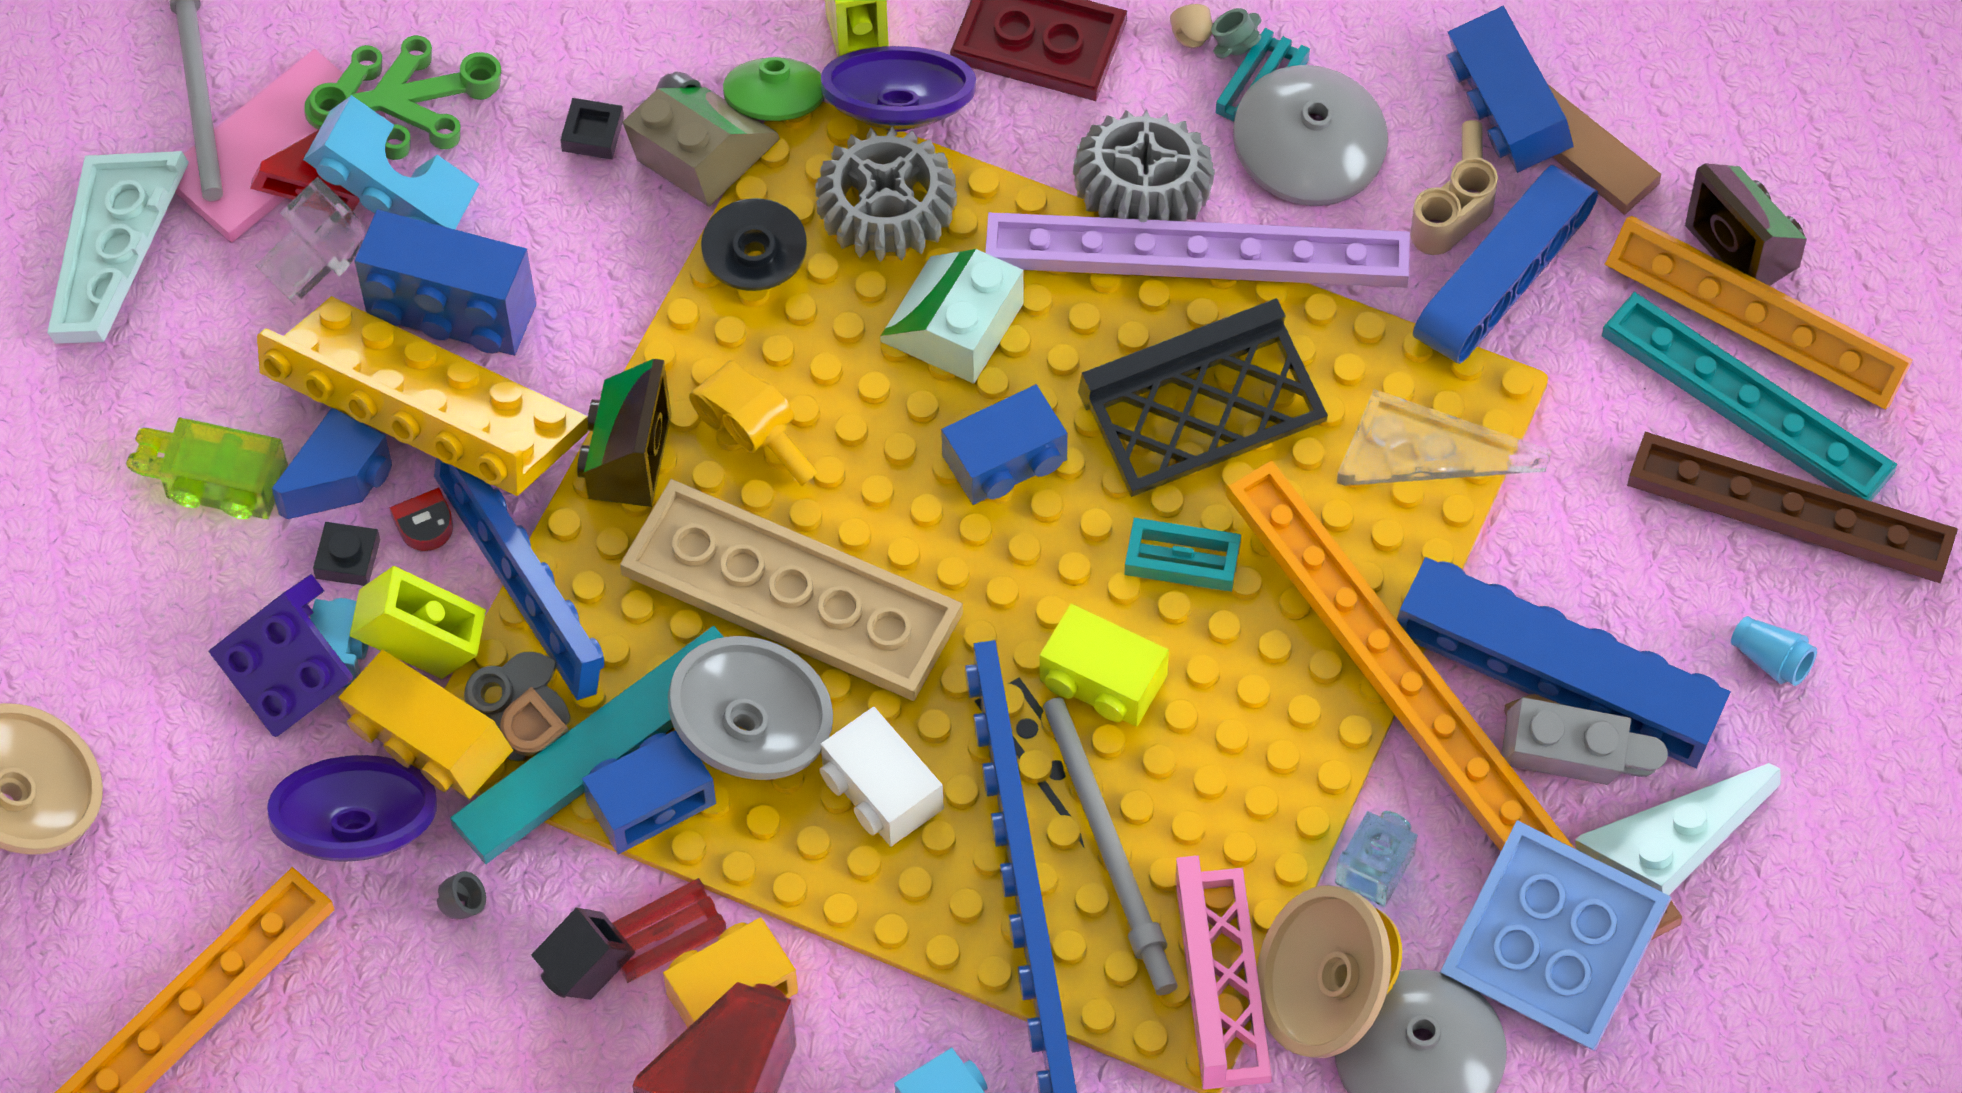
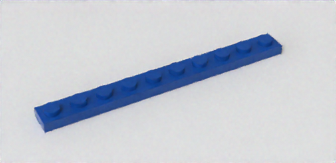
(1020, 875)

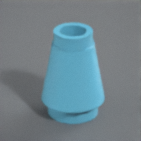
(1775, 650)

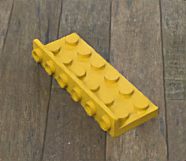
(422, 394)

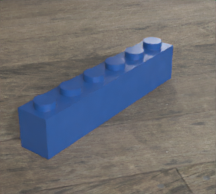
(1559, 659)

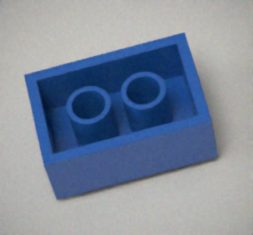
(446, 282)

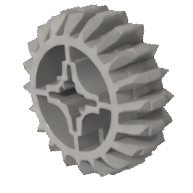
(1118, 151)
(887, 212)

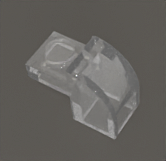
(322, 240)

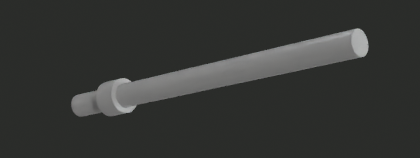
(198, 97)
(1145, 936)

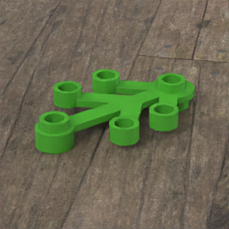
(400, 98)

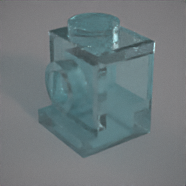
(1375, 871)

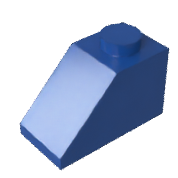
(333, 468)

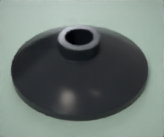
(749, 227)

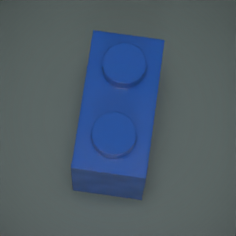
(1004, 445)
(648, 790)

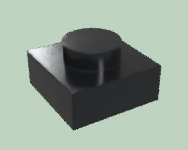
(592, 128)
(346, 554)

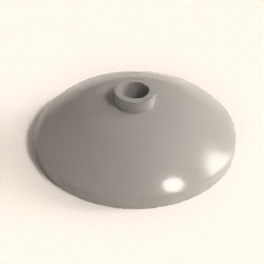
(1305, 157)
(755, 688)
(1460, 1057)

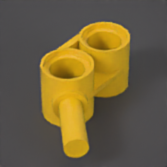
(752, 415)

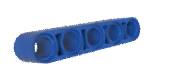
(1505, 264)

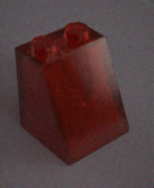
(730, 1048)

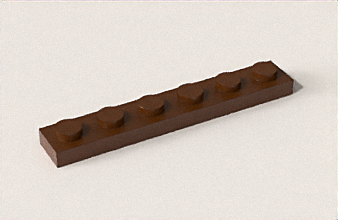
(1792, 507)

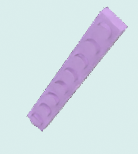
(1200, 249)

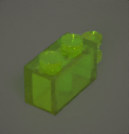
(212, 466)

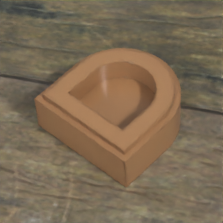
(531, 724)

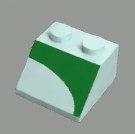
(957, 311)

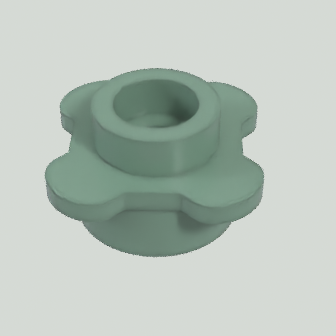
(1235, 32)

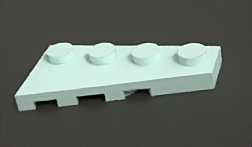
(108, 237)

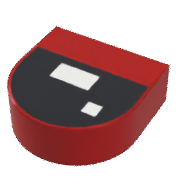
(424, 520)

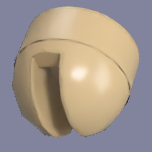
(1191, 25)

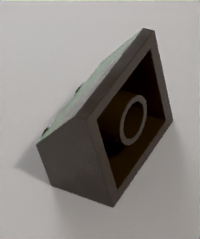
(1742, 224)
(627, 436)

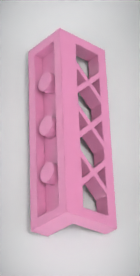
(1202, 970)

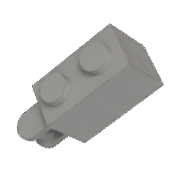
(1577, 743)

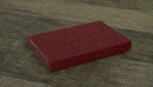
(1042, 42)

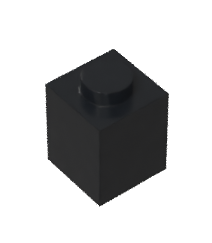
(582, 954)

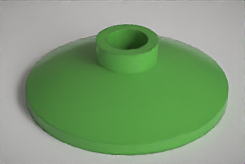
(773, 89)

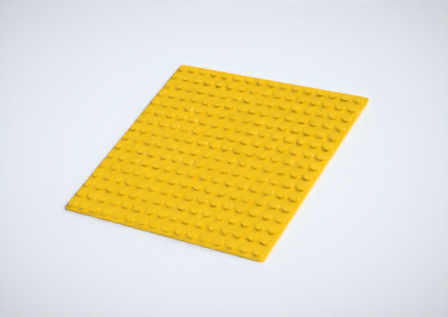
(1261, 708)

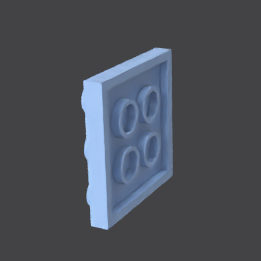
(1556, 935)

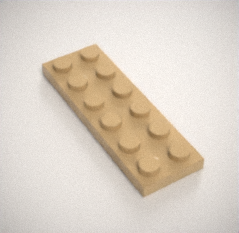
(792, 589)

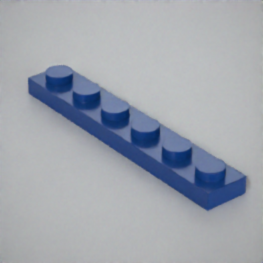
(524, 578)

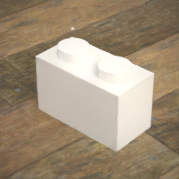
(880, 777)

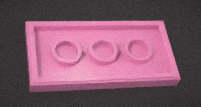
(251, 135)

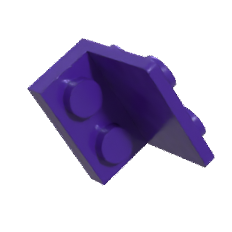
(282, 659)

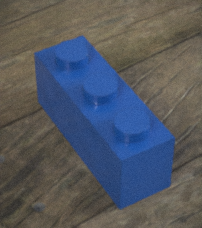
(1508, 90)

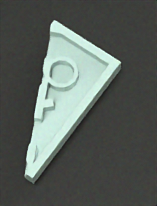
(1677, 836)

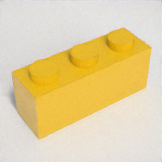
(424, 725)

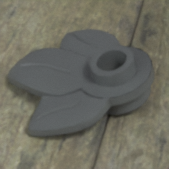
(515, 678)

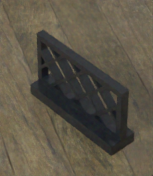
(1184, 356)

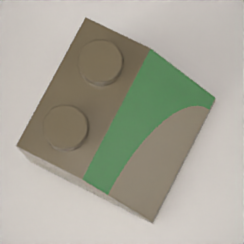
(696, 140)

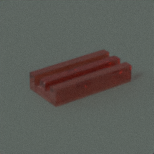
(678, 945)

